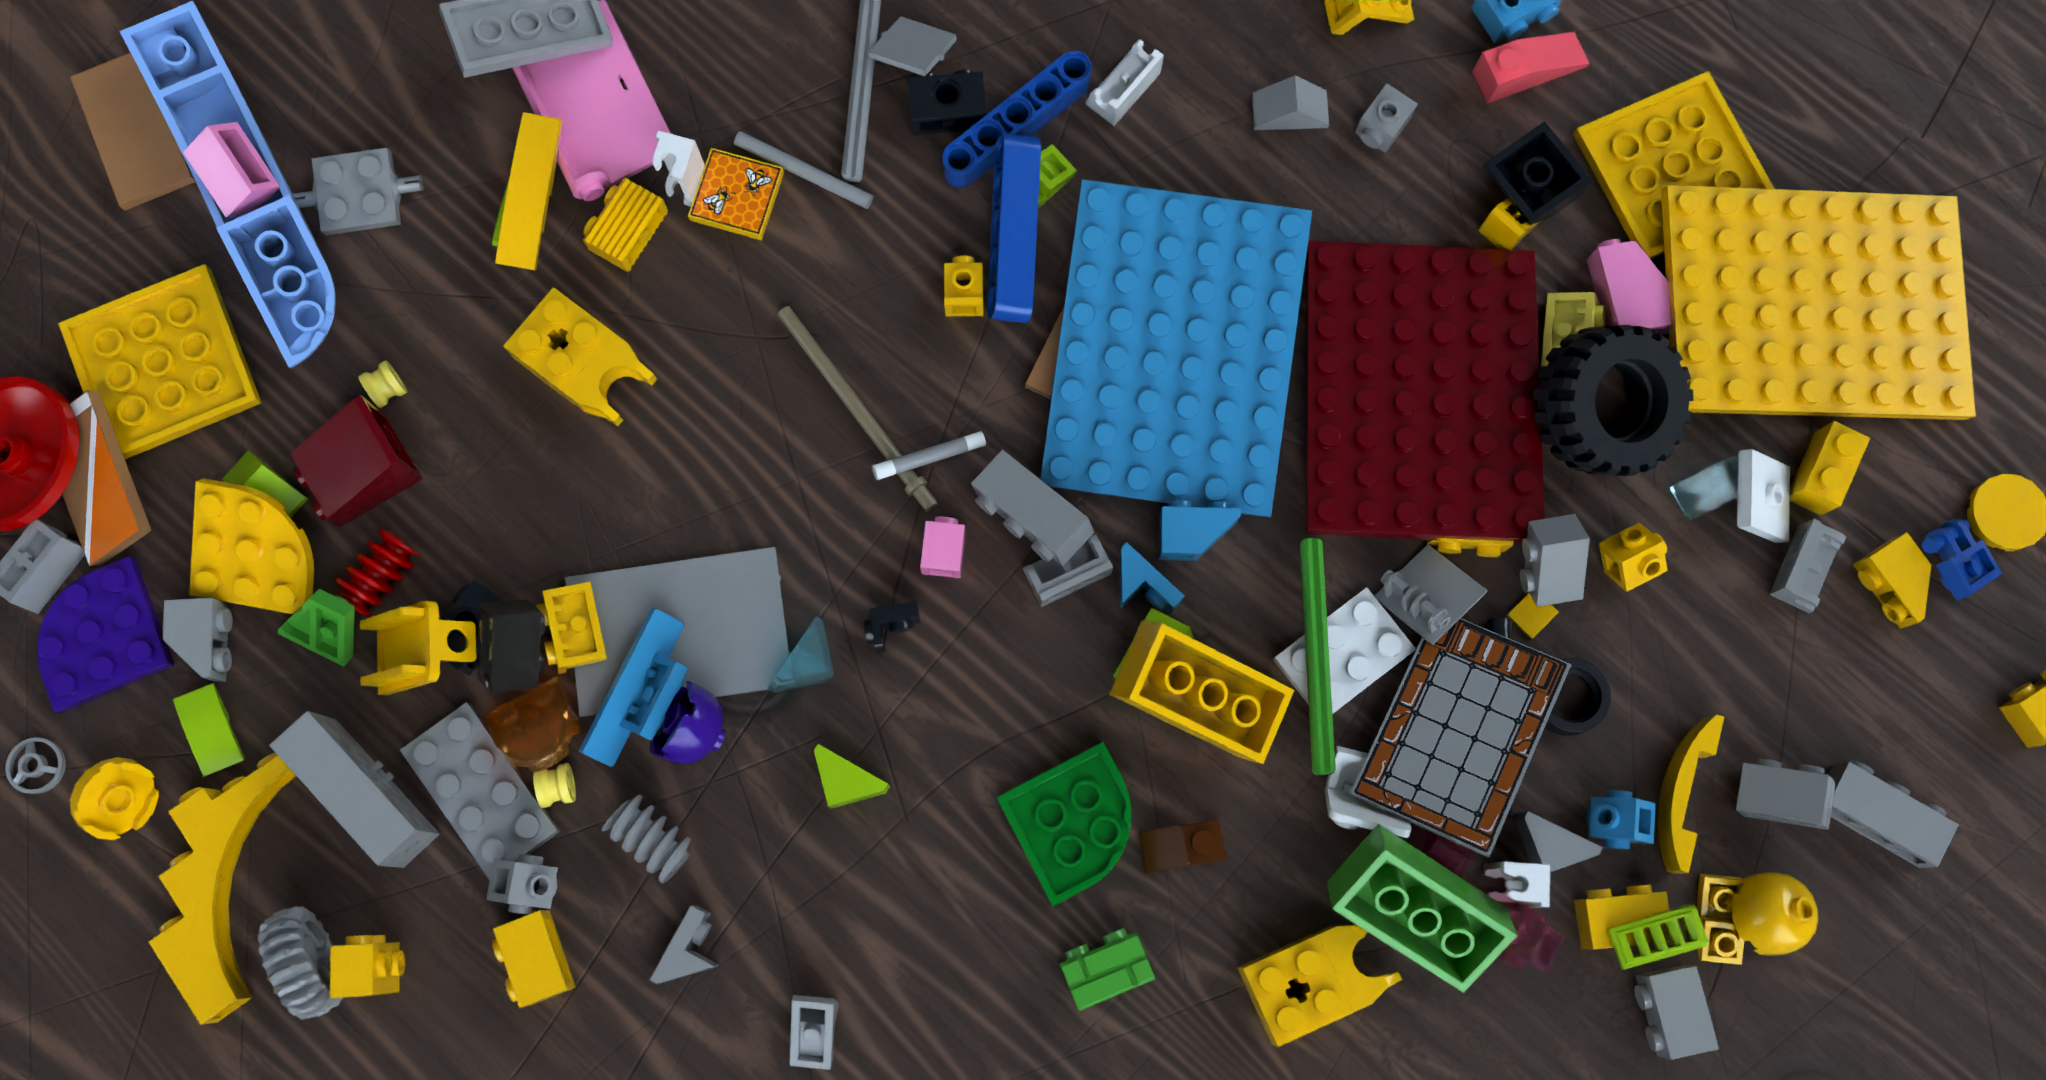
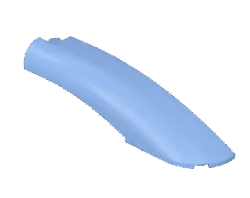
(270, 243)

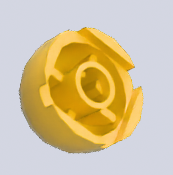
(1774, 913)

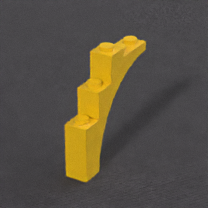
(199, 946)

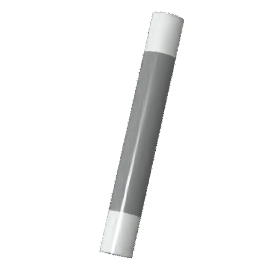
(928, 455)

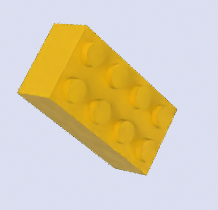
(1202, 691)

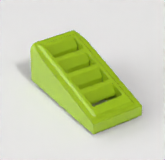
(1691, 924)

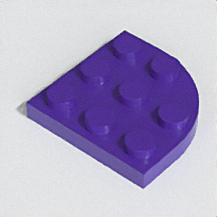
(100, 636)

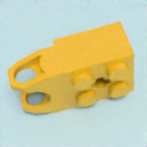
(586, 365)
(1328, 980)

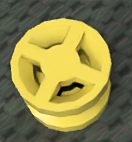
(382, 384)
(555, 785)

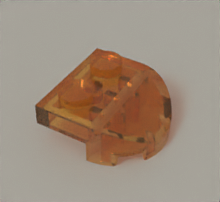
(535, 726)

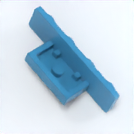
(640, 690)

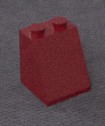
(353, 463)

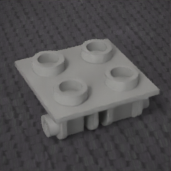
(1429, 594)

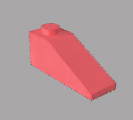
(1527, 64)

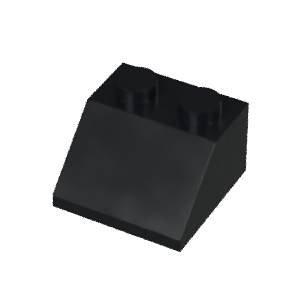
(1538, 174)

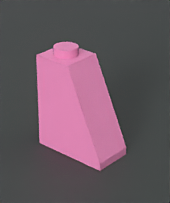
(1630, 286)

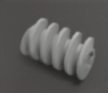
(648, 838)

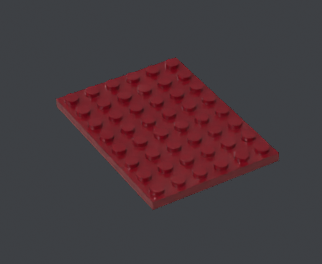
(1421, 392)

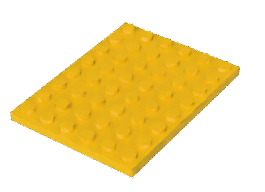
(1818, 302)

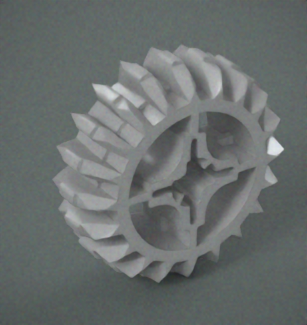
(298, 961)

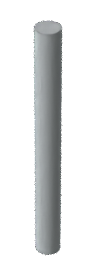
(803, 170)

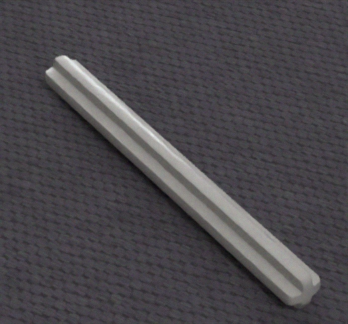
(860, 91)

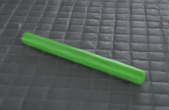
(1317, 657)

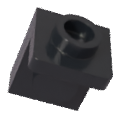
(896, 617)

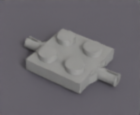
(357, 191)

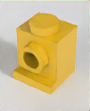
(963, 299)

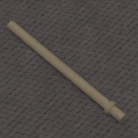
(914, 485)

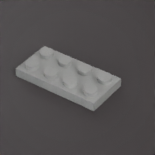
(521, 32)
(479, 789)

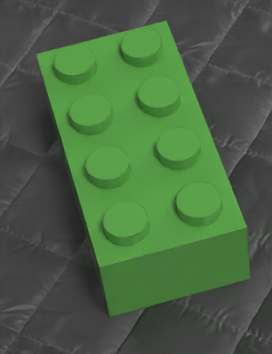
(1421, 908)

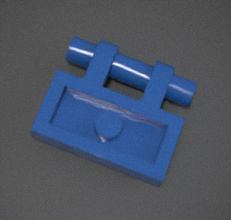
(1964, 563)

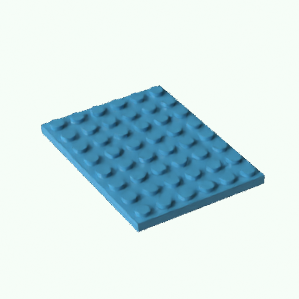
(1176, 347)

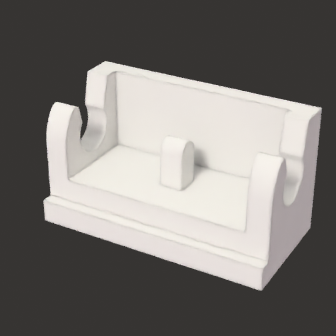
(1125, 83)
(682, 162)
(1524, 882)

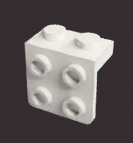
(1350, 811)

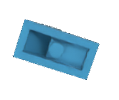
(1138, 573)

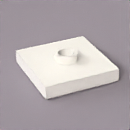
(1763, 496)

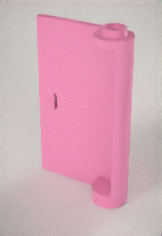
(604, 127)

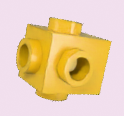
(1633, 556)

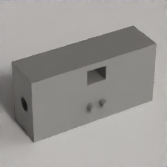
(355, 790)

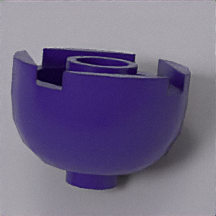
(690, 726)

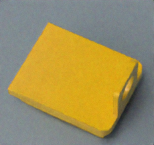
(412, 645)

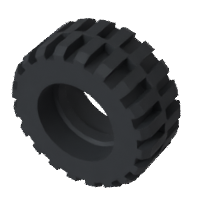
(1656, 400)

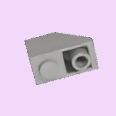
(199, 634)

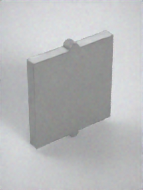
(912, 46)

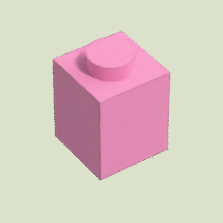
(943, 547)

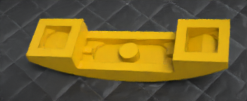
(1674, 842)

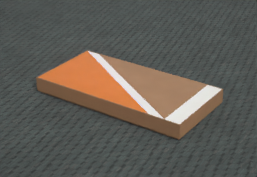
(101, 488)

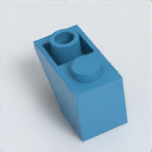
(1191, 531)

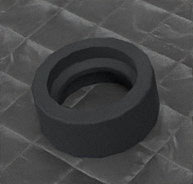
(1600, 700)

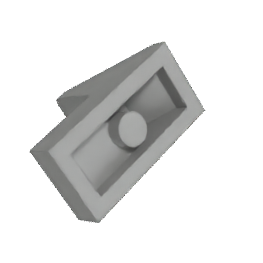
(678, 957)
(812, 1031)

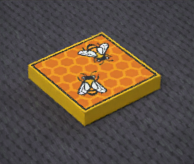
(736, 194)

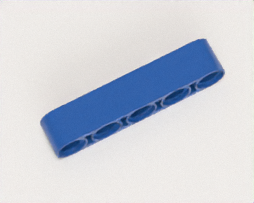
(1022, 103)
(1013, 228)

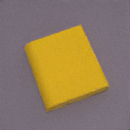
(1530, 617)

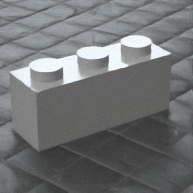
(1031, 509)
(1890, 815)

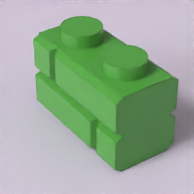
(1106, 969)

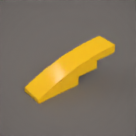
(528, 191)

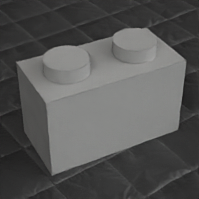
(1555, 560)
(1786, 795)
(1675, 1012)

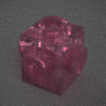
(1535, 944)

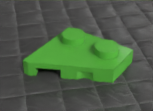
(323, 626)

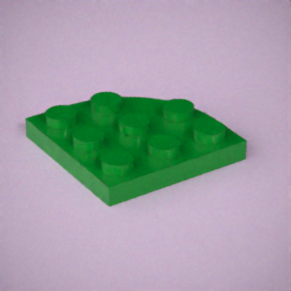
(1071, 822)

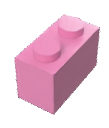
(231, 169)

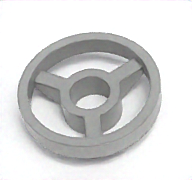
(30, 753)

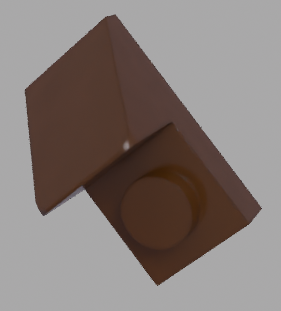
(1182, 846)

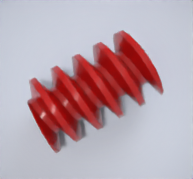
(375, 572)

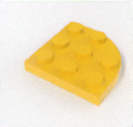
(248, 549)

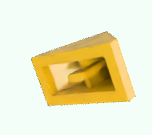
(1505, 226)

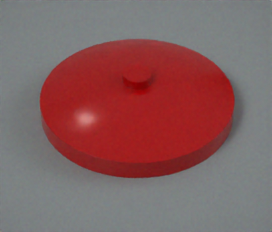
(35, 449)

